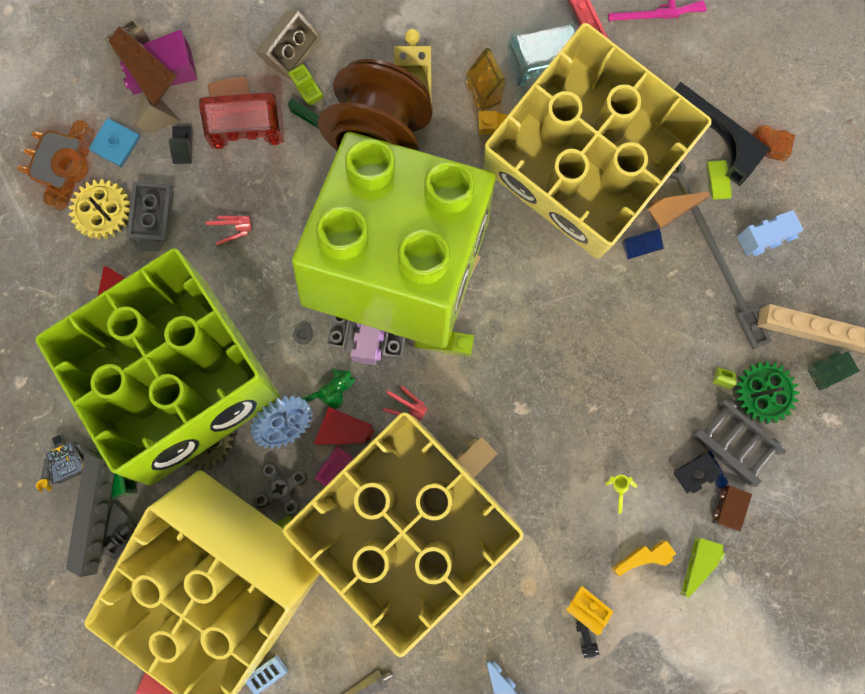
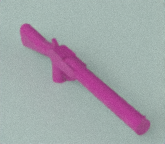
(667, 13)

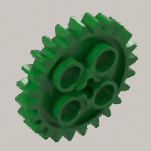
(771, 409)

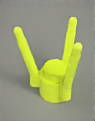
(621, 485)

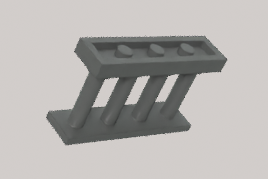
(734, 462)

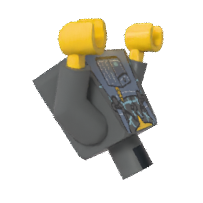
(62, 463)

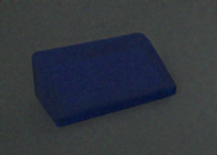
(643, 244)

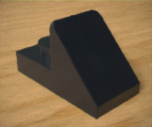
(181, 144)

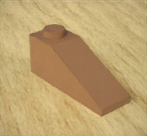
(671, 208)

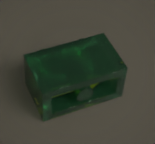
(833, 370)

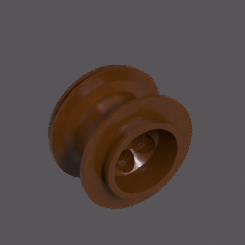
(377, 103)

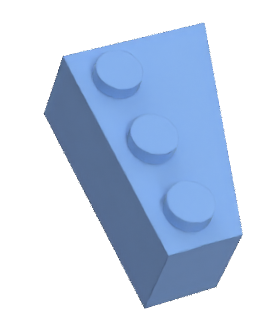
(770, 233)

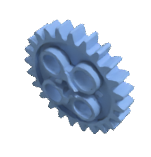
(281, 422)

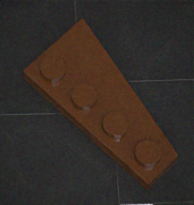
(145, 68)

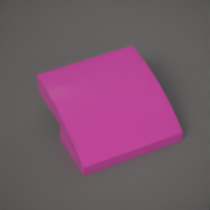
(333, 466)

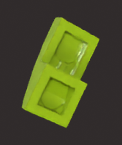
(305, 85)
(719, 183)

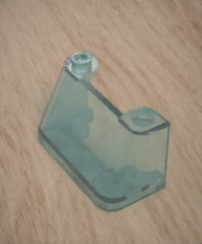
(535, 51)

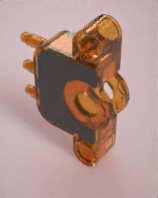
(51, 161)

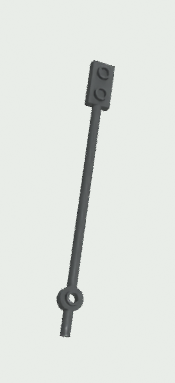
(749, 317)

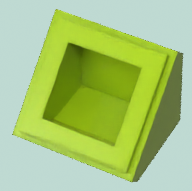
(724, 378)

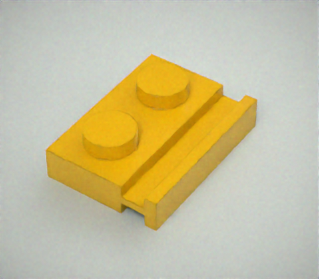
(589, 610)

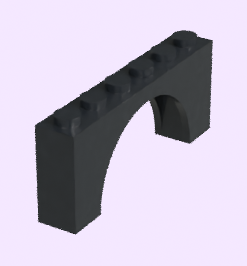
(744, 148)

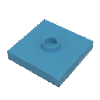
(114, 142)

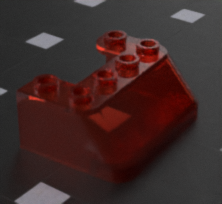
(240, 118)

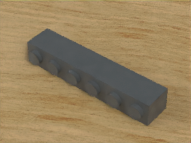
(90, 516)

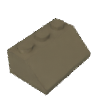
(288, 43)

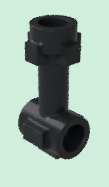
(589, 650)

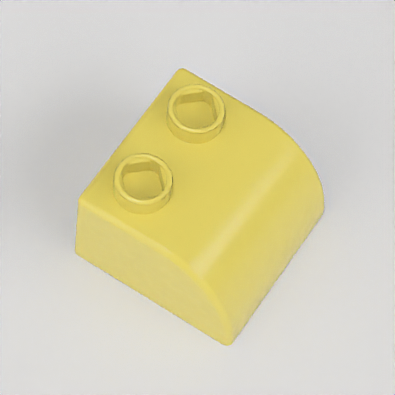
(201, 590)

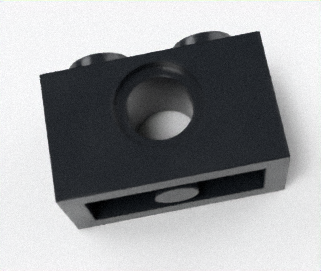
(703, 462)

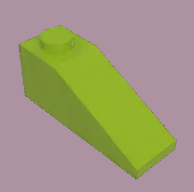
(458, 344)
(703, 560)

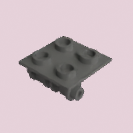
(117, 531)

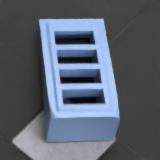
(281, 668)

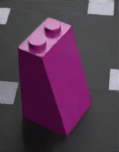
(173, 52)

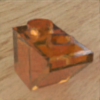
(779, 142)

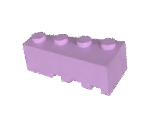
(367, 345)

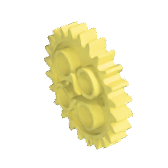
(87, 220)

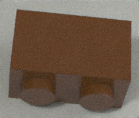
(731, 508)

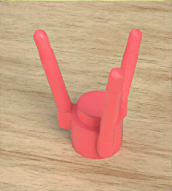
(242, 224)
(416, 410)

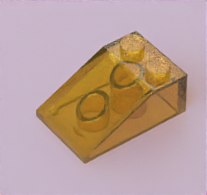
(485, 81)

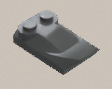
(149, 215)

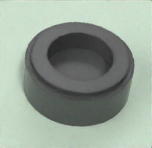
(303, 334)

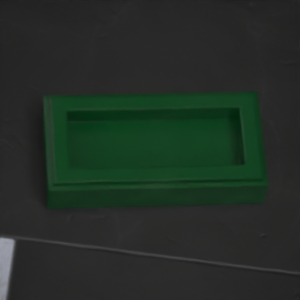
(303, 113)

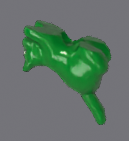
(332, 391)

